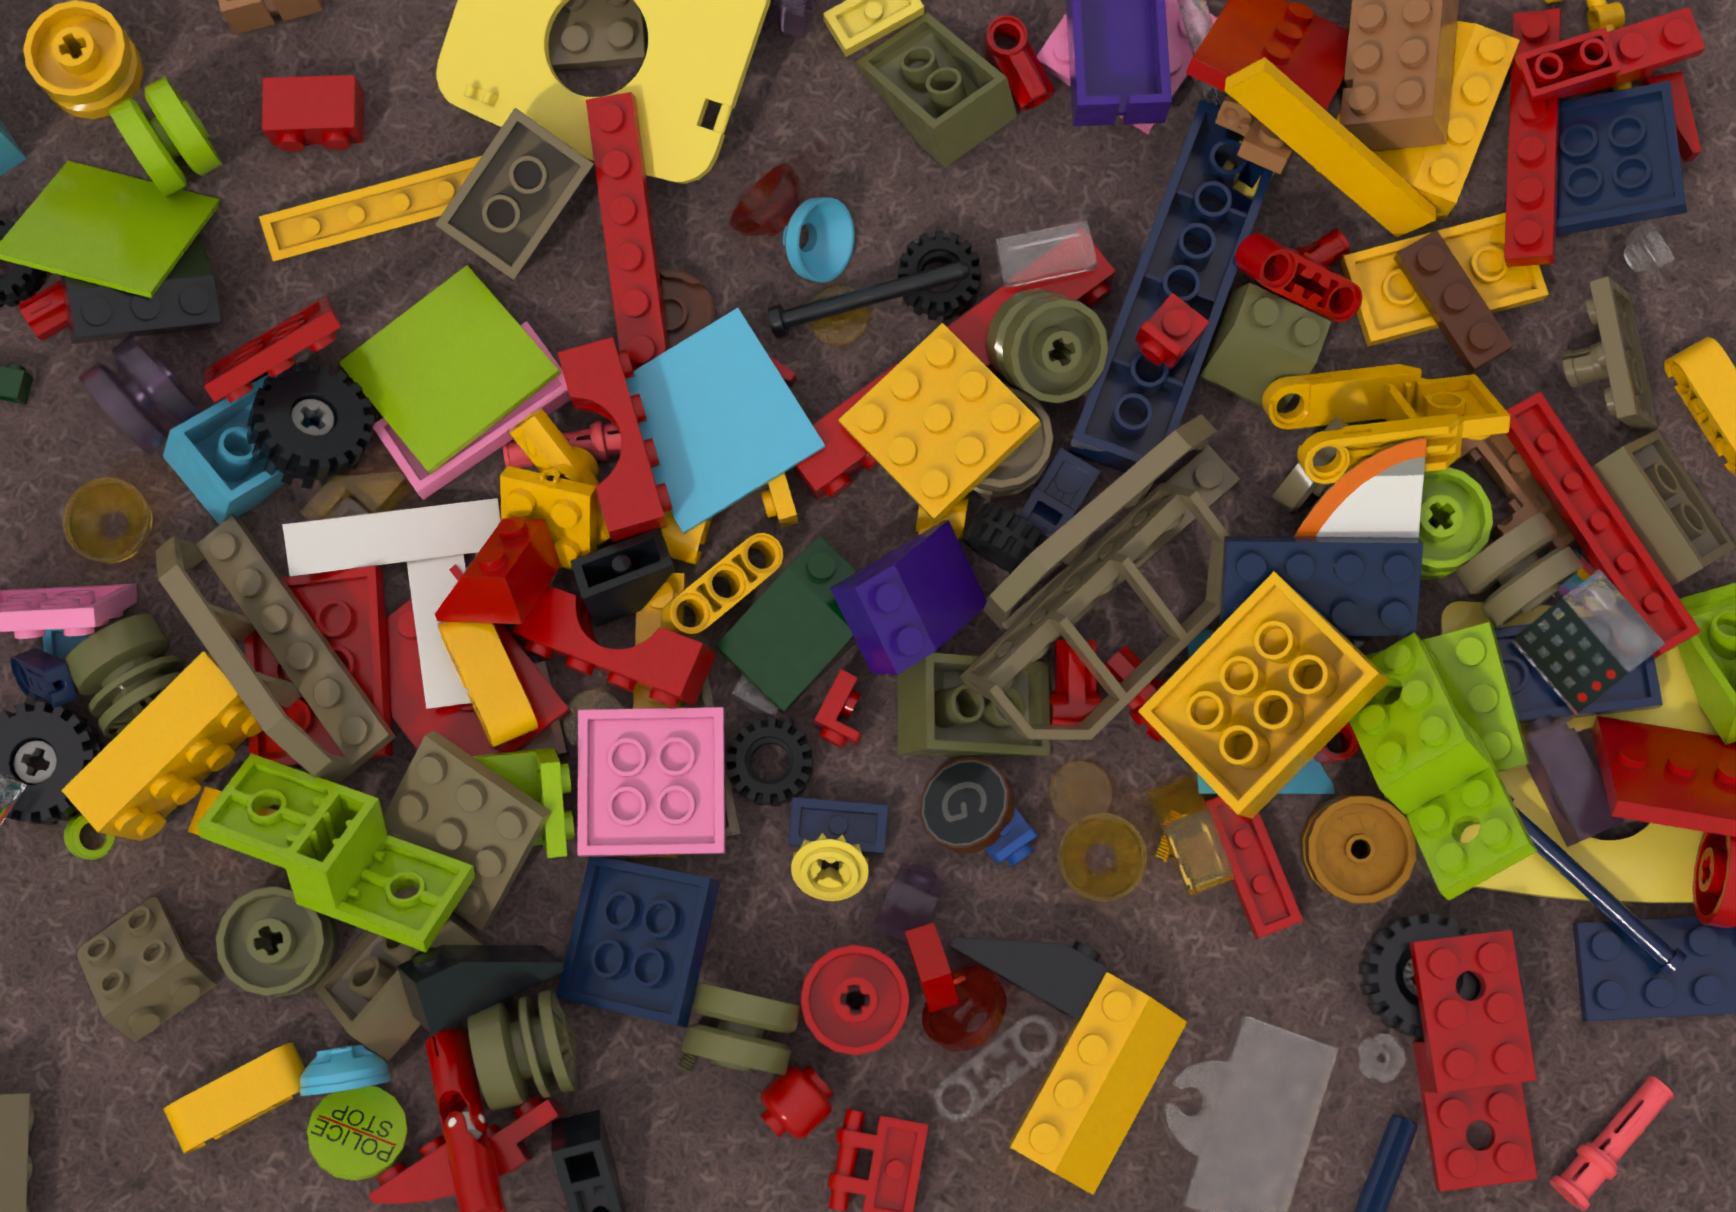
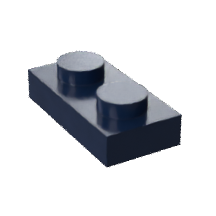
(857, 822)

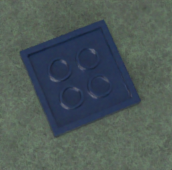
(1618, 159)
(638, 940)

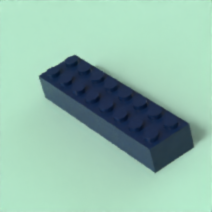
(1186, 255)

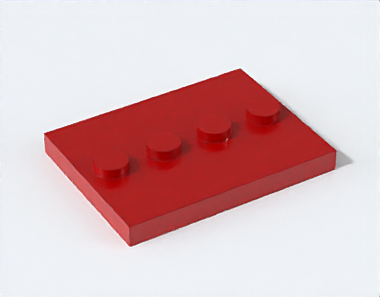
(1287, 34)
(351, 616)
(458, 722)
(1667, 775)

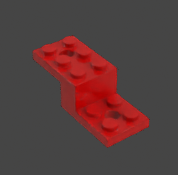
(1473, 1060)

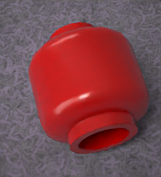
(796, 1102)

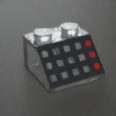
(1587, 642)

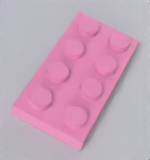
(548, 398)

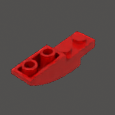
(1609, 58)
(432, 1175)

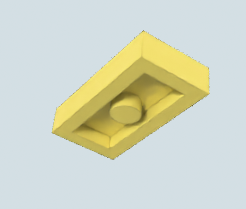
(865, 21)

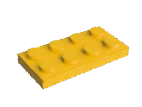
(1394, 309)

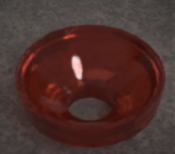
(768, 203)
(977, 993)

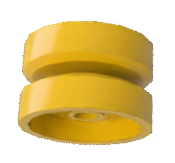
(82, 59)

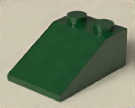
(793, 628)

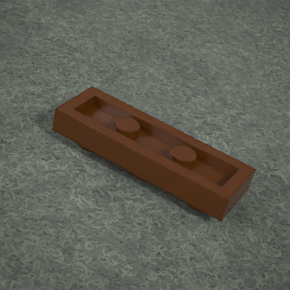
(1453, 301)

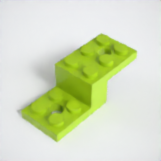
(1438, 773)
(337, 851)

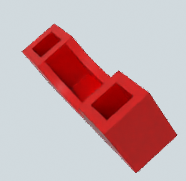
(598, 384)
(664, 663)

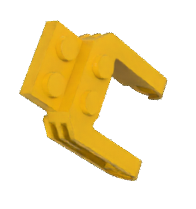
(1413, 406)

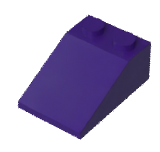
(910, 600)

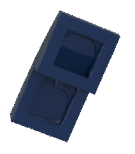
(1059, 492)

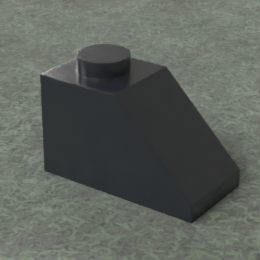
(623, 576)

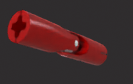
(468, 1145)

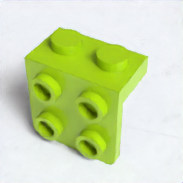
(544, 780)

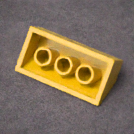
(1097, 1083)

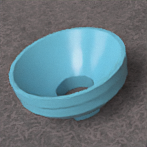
(828, 242)
(343, 1070)

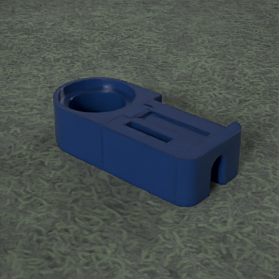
(43, 677)

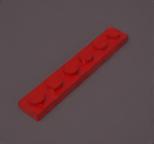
(1532, 152)
(627, 227)
(1596, 519)

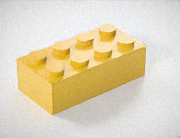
(164, 754)

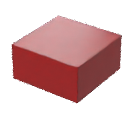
(932, 967)

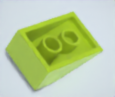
(1712, 656)

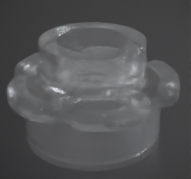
(1393, 1053)

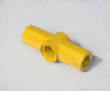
(550, 450)

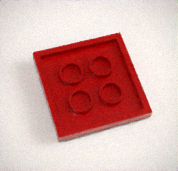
(272, 351)

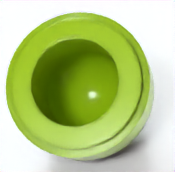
(73, 843)

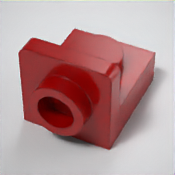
(1170, 332)
(839, 701)

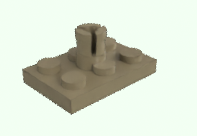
(1615, 357)

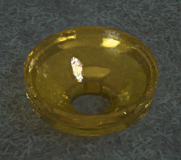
(89, 508)
(1120, 838)

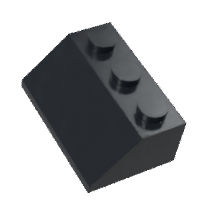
(181, 303)

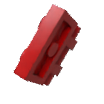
(893, 1168)

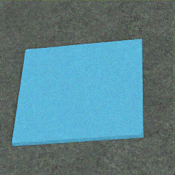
(719, 419)

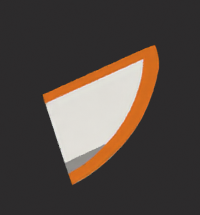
(1374, 497)

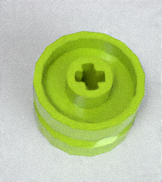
(169, 134)
(1461, 518)

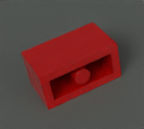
(313, 111)

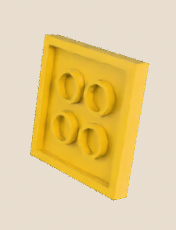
(939, 422)

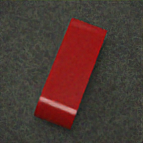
(1276, 265)

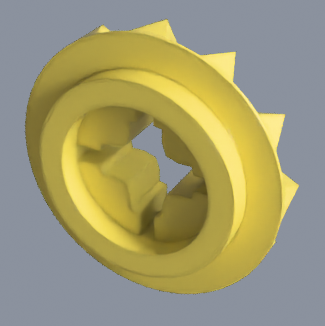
(829, 883)

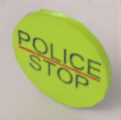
(357, 1132)

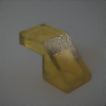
(374, 490)
(1191, 836)

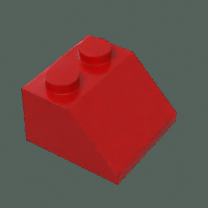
(504, 575)

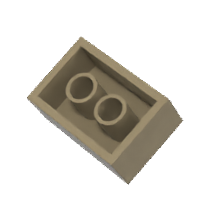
(514, 193)

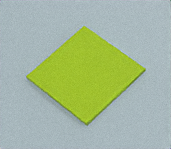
(107, 229)
(449, 369)

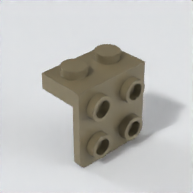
(142, 971)

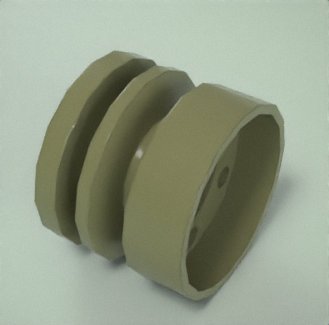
(123, 670)
(520, 1050)

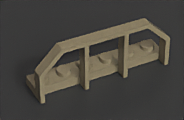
(1203, 473)
(1090, 578)
(292, 639)

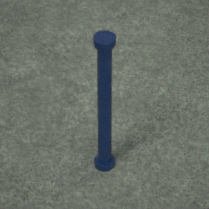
(1603, 899)

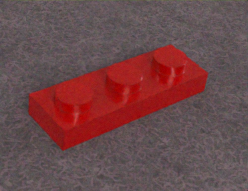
(1256, 871)

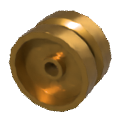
(1387, 849)

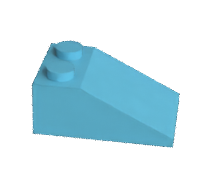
(217, 461)

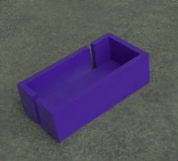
(1118, 61)

